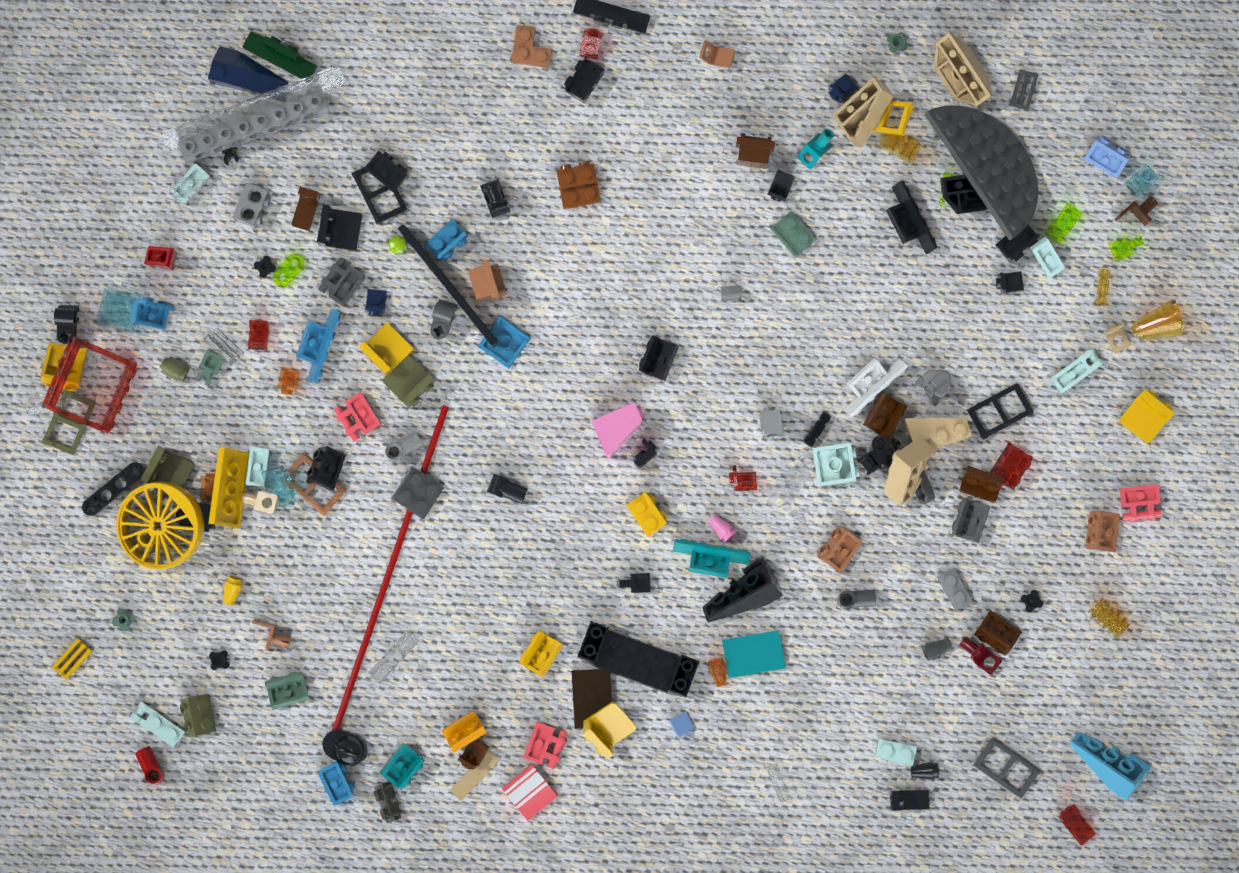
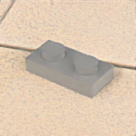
(954, 589)

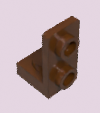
(305, 208)

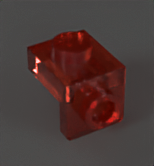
(591, 43)
(258, 335)
(743, 481)

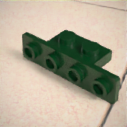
(279, 55)

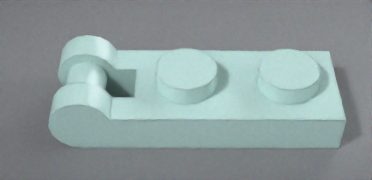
(1076, 371)
(158, 724)

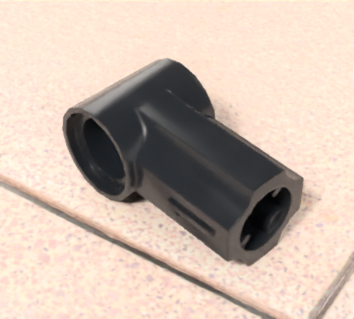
(504, 488)

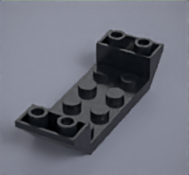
(637, 661)

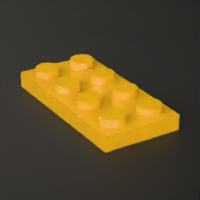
(228, 488)

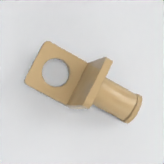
(261, 501)

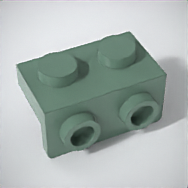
(287, 690)

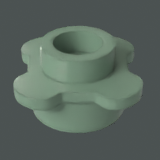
(897, 37)
(129, 618)

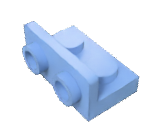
(1107, 156)

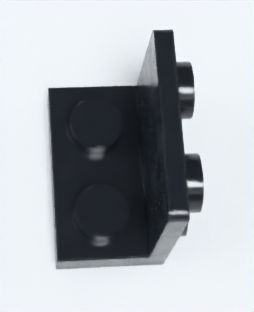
(339, 228)

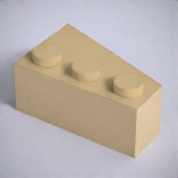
(863, 111)
(938, 431)

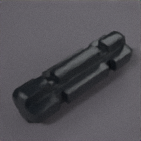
(817, 429)

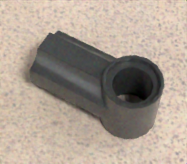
(859, 598)

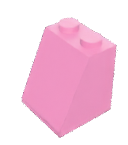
(617, 427)

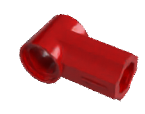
(149, 764)

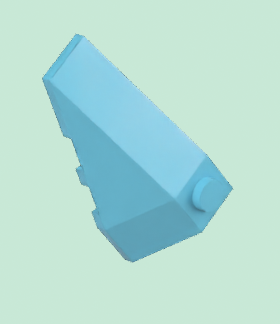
(1118, 772)

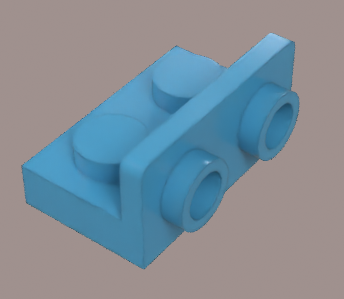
(447, 240)

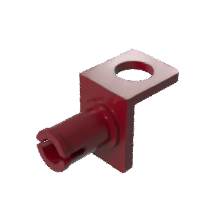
(979, 654)

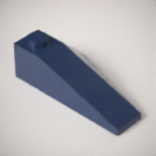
(240, 72)

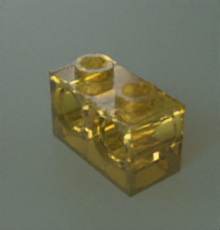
(901, 146)

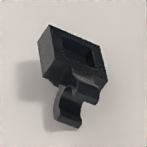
(638, 583)

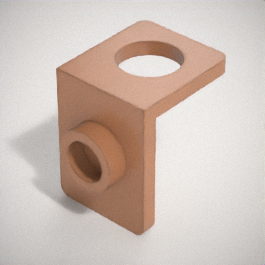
(717, 55)

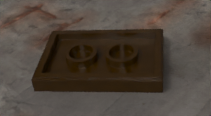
(590, 693)

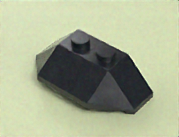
(961, 195)

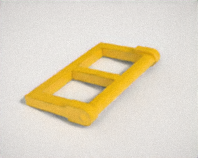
(908, 108)

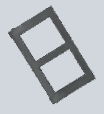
(1036, 771)

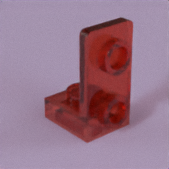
(1076, 824)

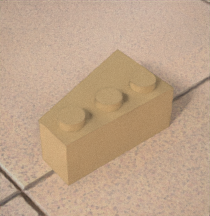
(906, 470)

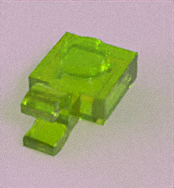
(1122, 248)

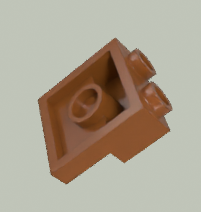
(578, 185)

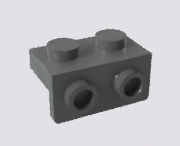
(970, 520)

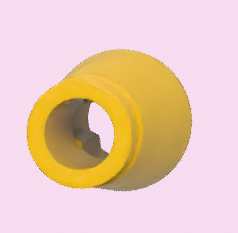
(231, 590)

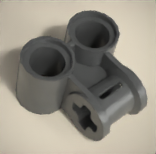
(442, 316)

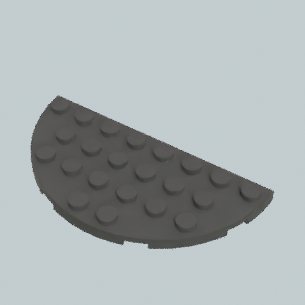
(991, 162)

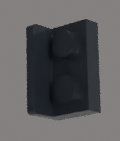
(386, 171)
(325, 467)

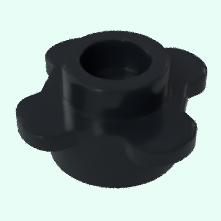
(264, 272)
(1034, 596)
(214, 660)

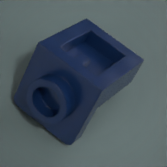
(842, 88)
(375, 302)

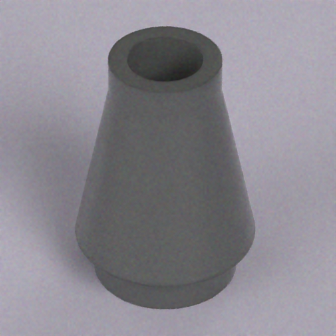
(935, 649)

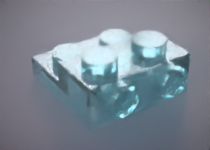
(116, 310)

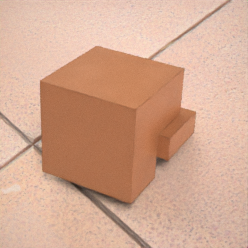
(487, 282)

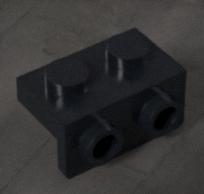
(1014, 248)
(658, 358)

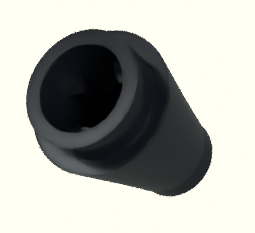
(925, 771)

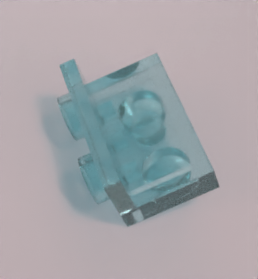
(278, 483)

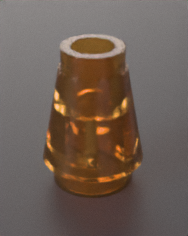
(718, 671)

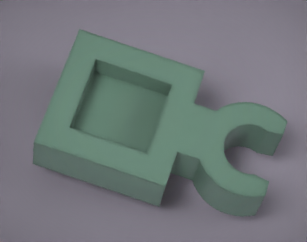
(211, 364)

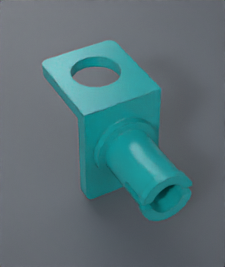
(816, 147)

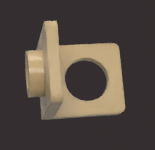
(1117, 330)

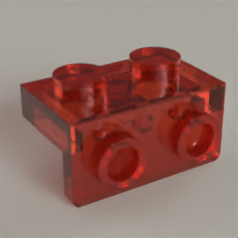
(1012, 465)

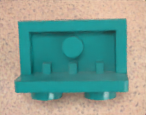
(402, 766)

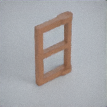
(323, 511)

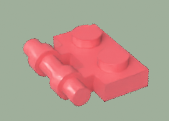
(361, 412)
(1140, 496)
(539, 744)

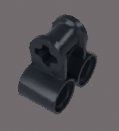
(495, 198)
(66, 319)
(876, 457)

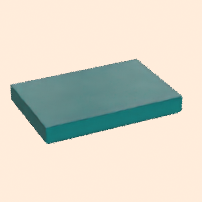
(753, 654)

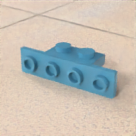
(316, 343)

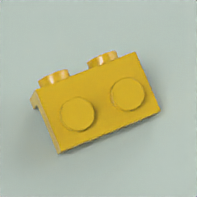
(540, 653)

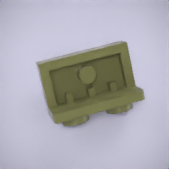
(197, 715)

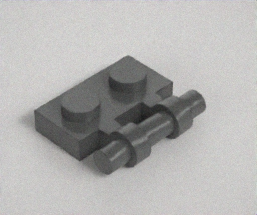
(345, 286)

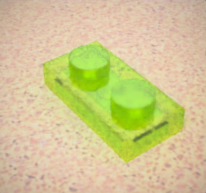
(1063, 223)

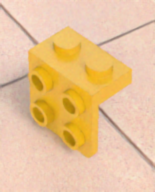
(1146, 416)
(607, 728)

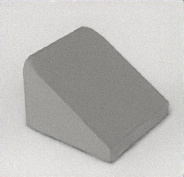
(731, 293)

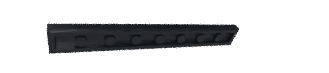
(448, 286)

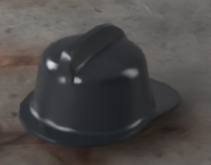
(344, 747)

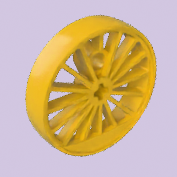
(184, 500)

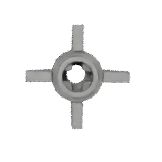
(935, 384)

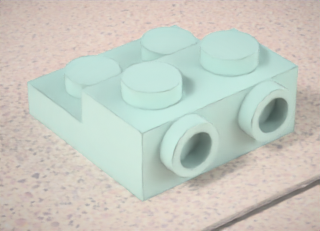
(835, 464)

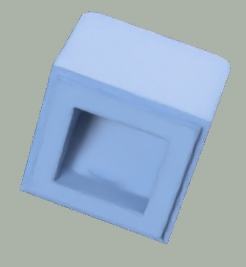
(681, 724)

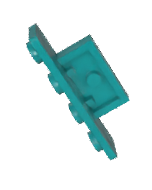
(709, 558)

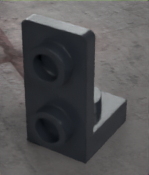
(909, 800)

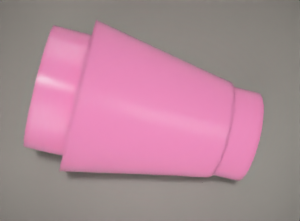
(722, 528)

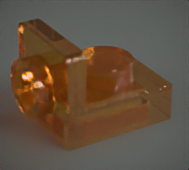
(288, 380)
(207, 485)

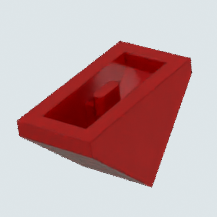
(160, 257)

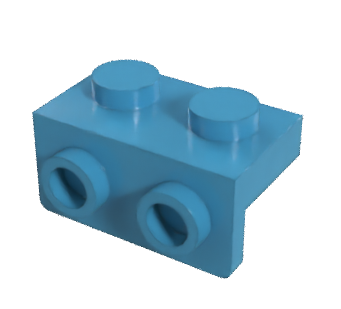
(150, 313)
(336, 783)

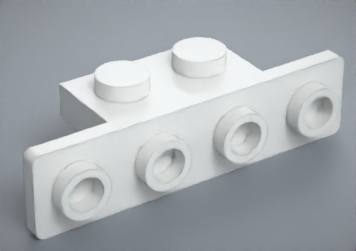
(870, 382)

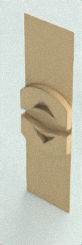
(474, 776)

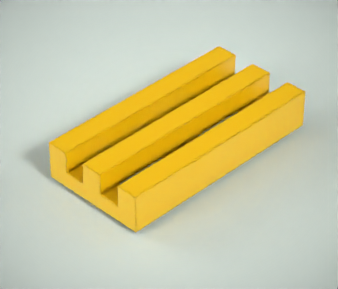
(61, 671)

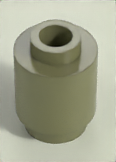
(174, 369)

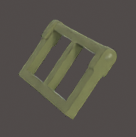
(46, 440)

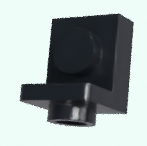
(1010, 282)
(644, 457)

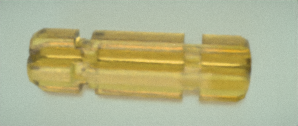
(1102, 290)

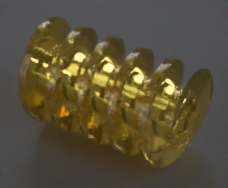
(1108, 618)

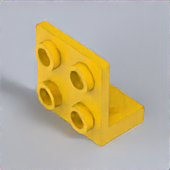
(386, 348)

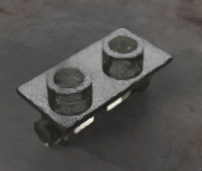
(388, 810)

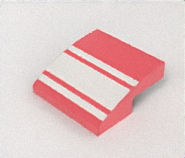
(529, 792)

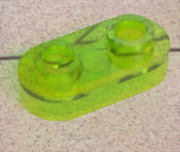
(288, 270)

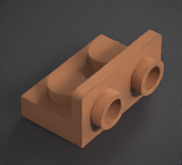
(1102, 531)
(839, 549)

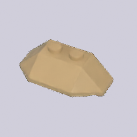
(961, 71)

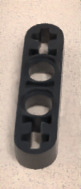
(111, 486)

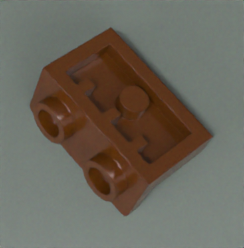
(885, 415)
(981, 484)
(997, 633)

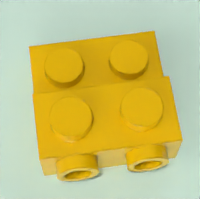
(51, 363)

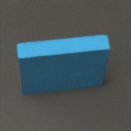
(510, 341)

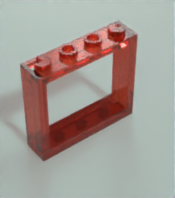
(61, 375)

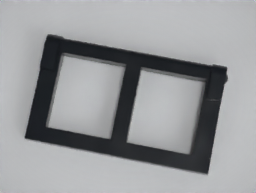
(378, 219)
(983, 434)

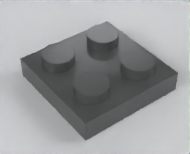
(417, 492)

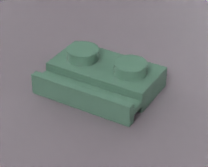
(793, 234)

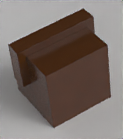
(754, 151)

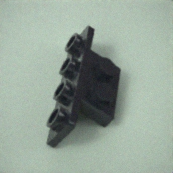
(612, 14)
(908, 219)

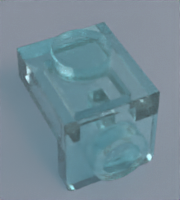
(1141, 180)

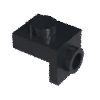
(781, 186)

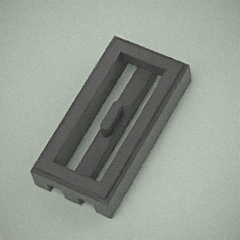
(1019, 105)

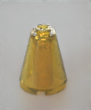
(1160, 323)

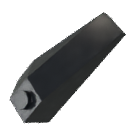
(753, 590)

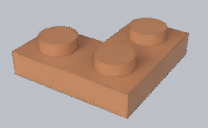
(524, 51)

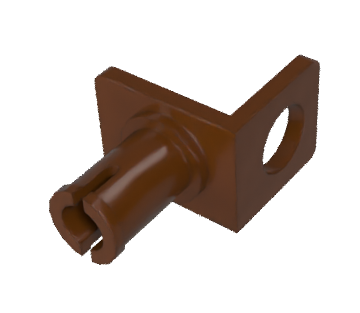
(1140, 211)

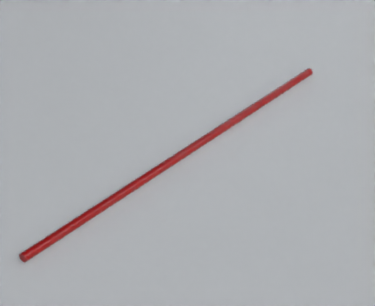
(387, 577)

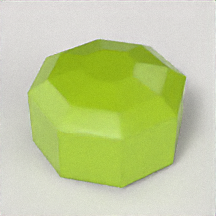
(397, 244)

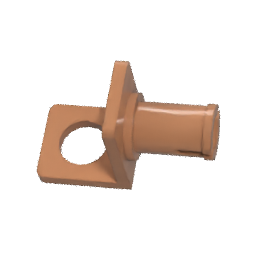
(274, 638)

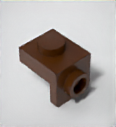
(473, 754)

